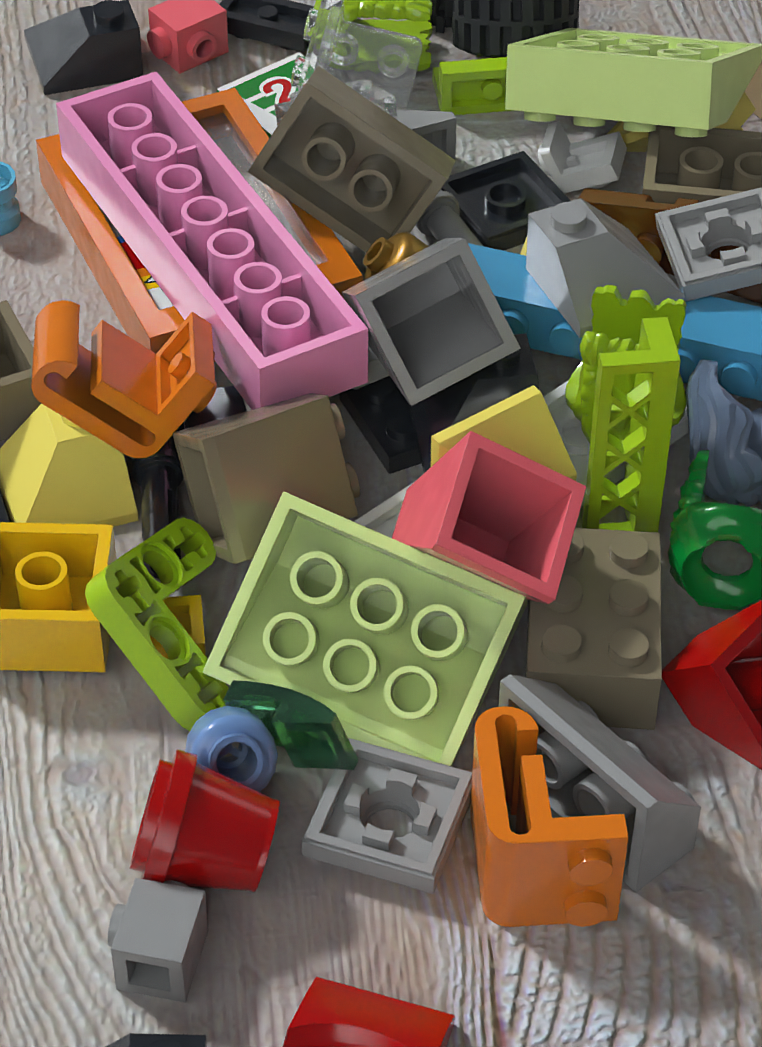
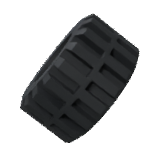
(490, 25)

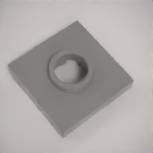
(699, 228)
(382, 780)

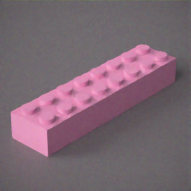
(212, 243)

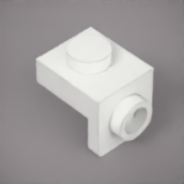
(581, 163)

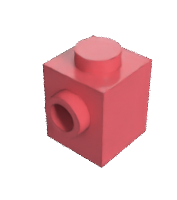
(187, 32)

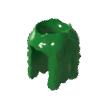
(702, 523)

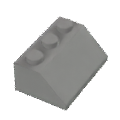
(601, 774)

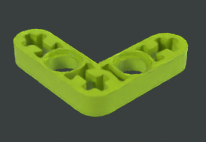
(130, 593)

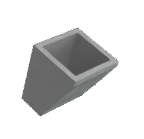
(432, 319)

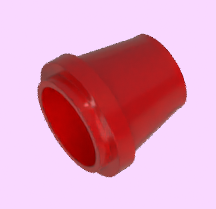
(203, 828)

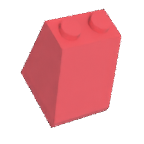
(494, 516)

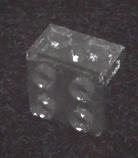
(358, 53)

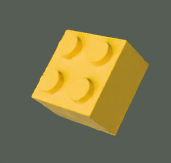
(44, 598)

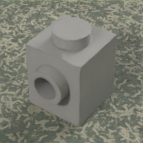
(158, 938)

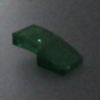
(297, 723)

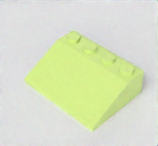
(629, 79)
(367, 630)

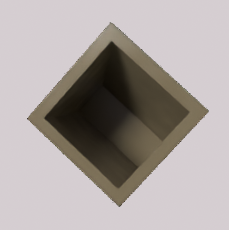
(248, 459)

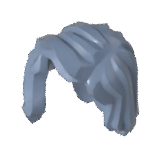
(729, 433)

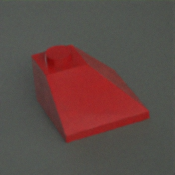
(721, 683)

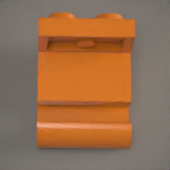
(121, 386)
(550, 866)

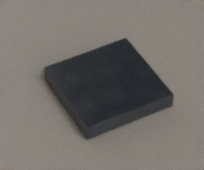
(500, 196)

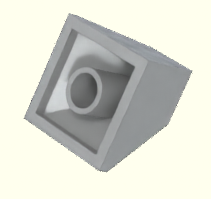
(582, 248)

